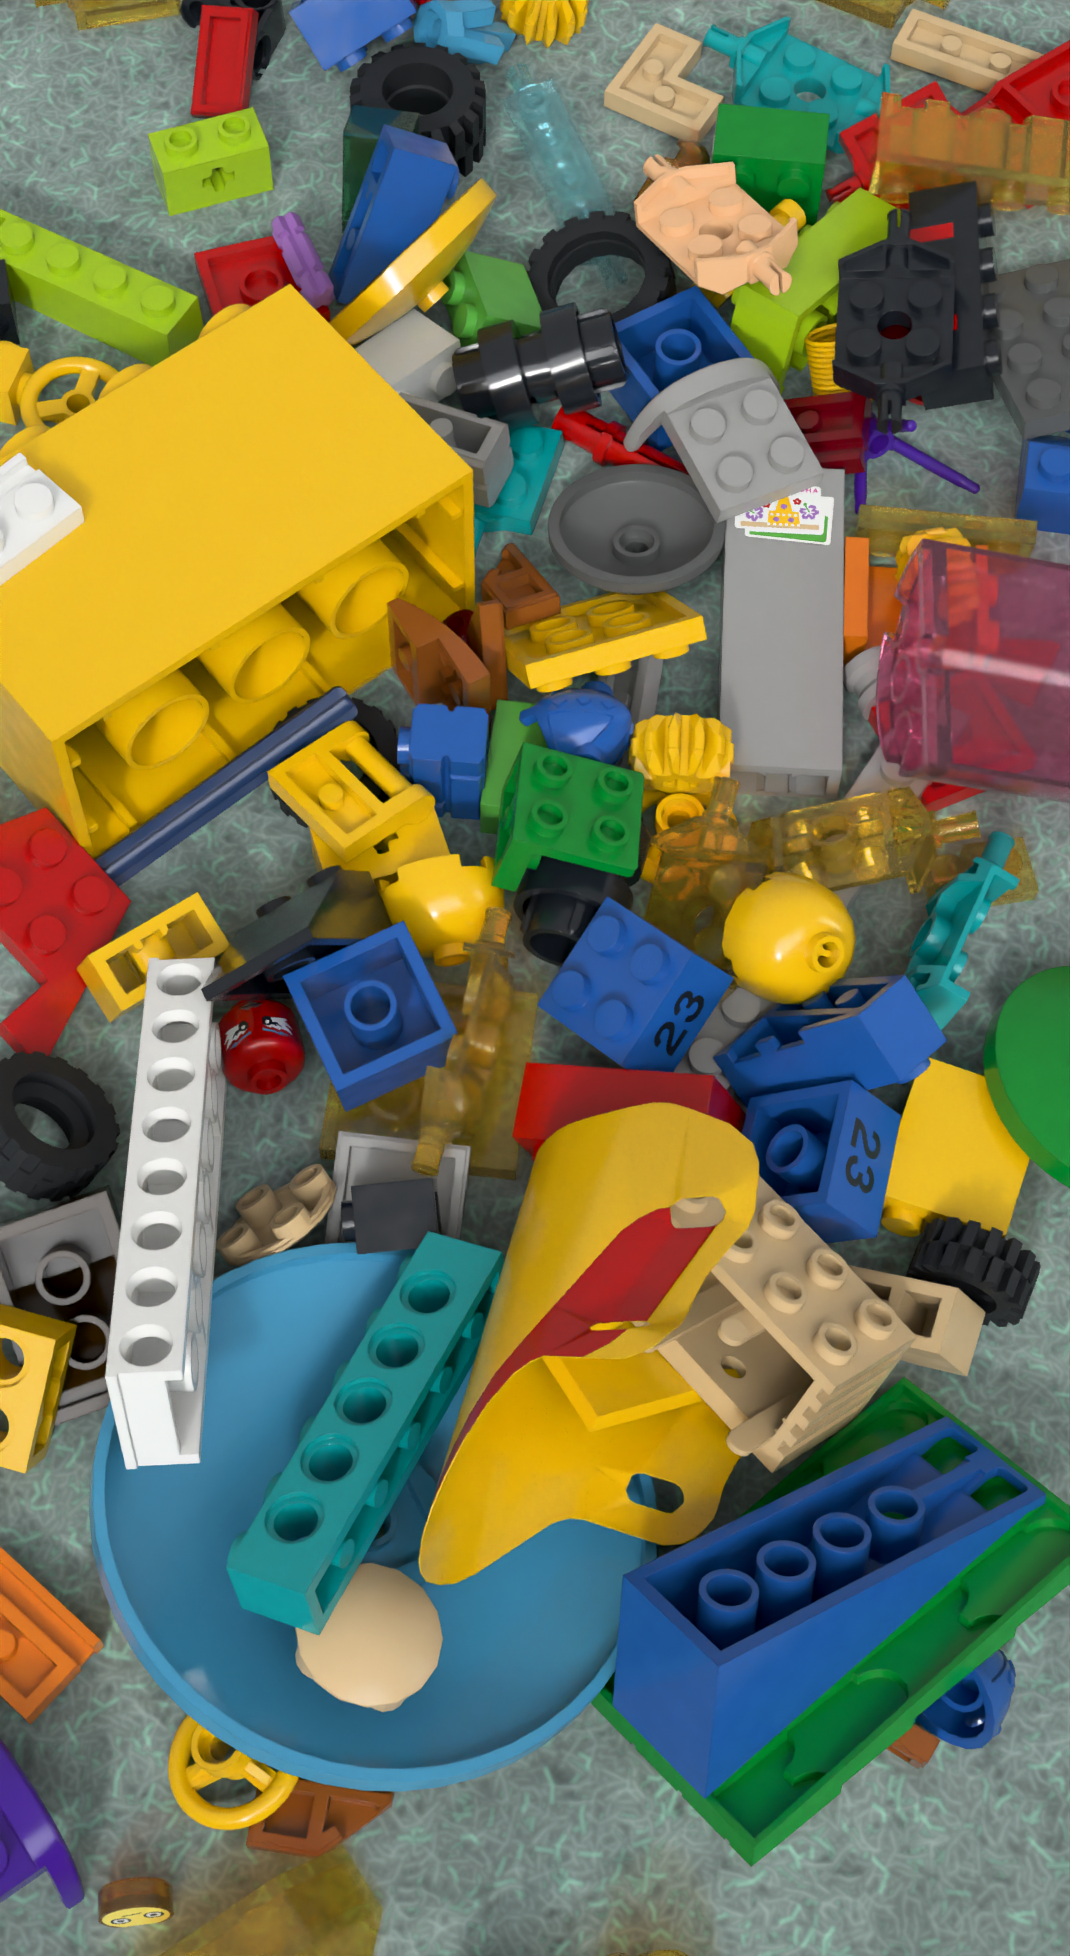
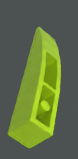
(97, 293)

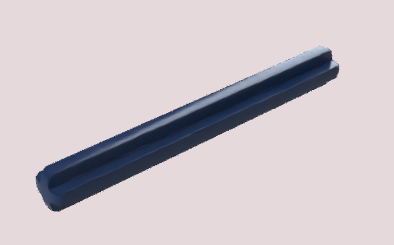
(224, 786)

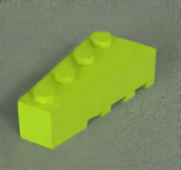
(777, 325)

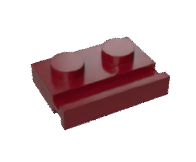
(835, 428)

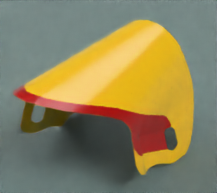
(586, 1253)

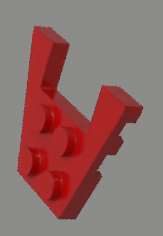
(51, 918)

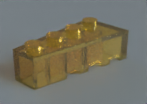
(938, 148)

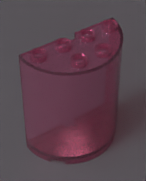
(979, 672)

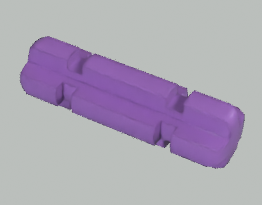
(302, 260)

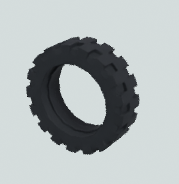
(599, 237)

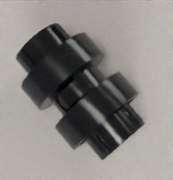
(565, 360)
(564, 897)

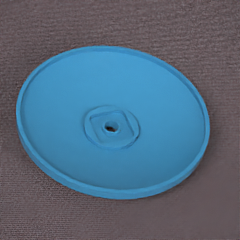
(520, 1637)

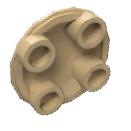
(277, 1218)
(376, 1642)

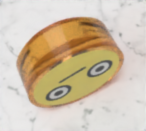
(135, 1902)

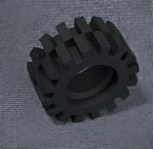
(980, 1264)

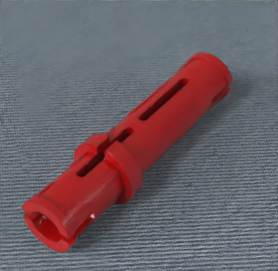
(606, 441)

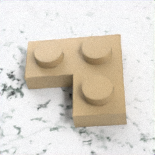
(655, 90)

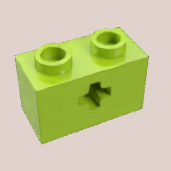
(211, 161)

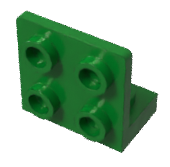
(566, 812)

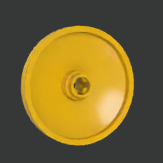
(419, 270)

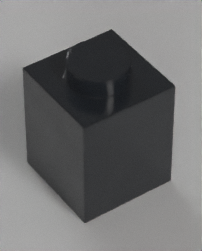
(391, 1215)

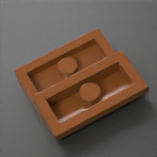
(435, 661)

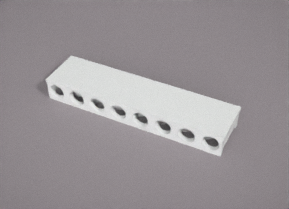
(168, 1222)

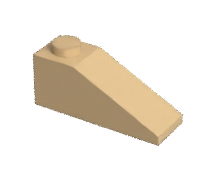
(938, 1314)

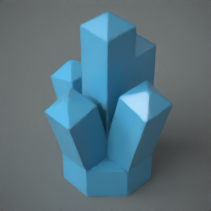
(463, 28)

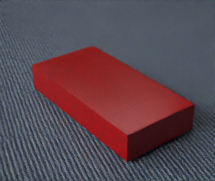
(224, 60)

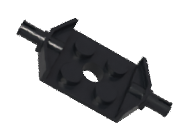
(889, 286)

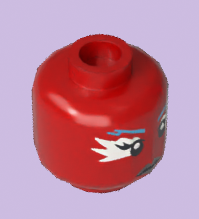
(261, 1043)

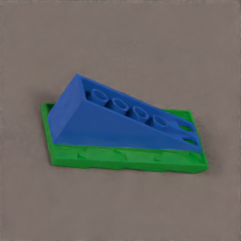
(830, 1616)

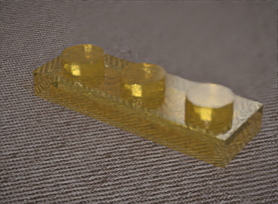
(889, 525)

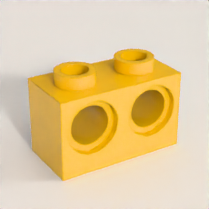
(33, 1391)

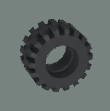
(436, 87)

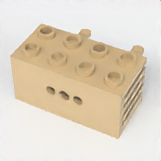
(790, 1324)

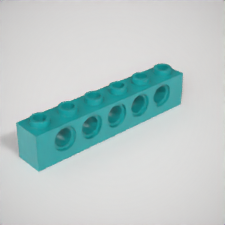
(366, 1436)

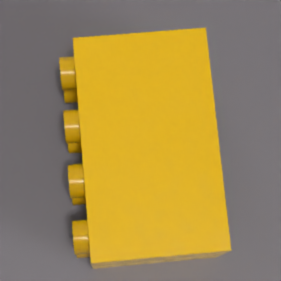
(227, 562)

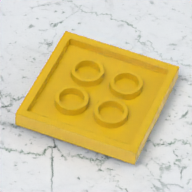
(600, 637)

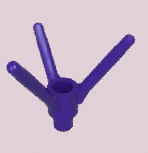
(880, 443)

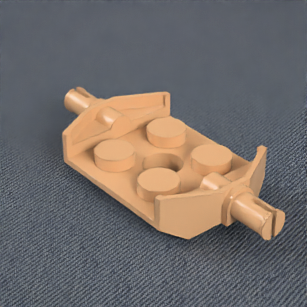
(714, 227)

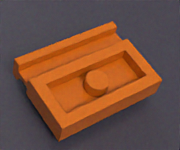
(38, 1642)

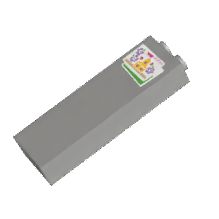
(785, 643)

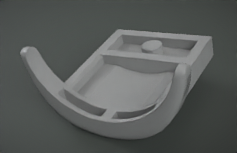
(732, 436)

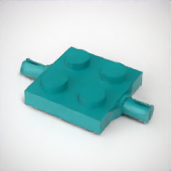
(522, 497)

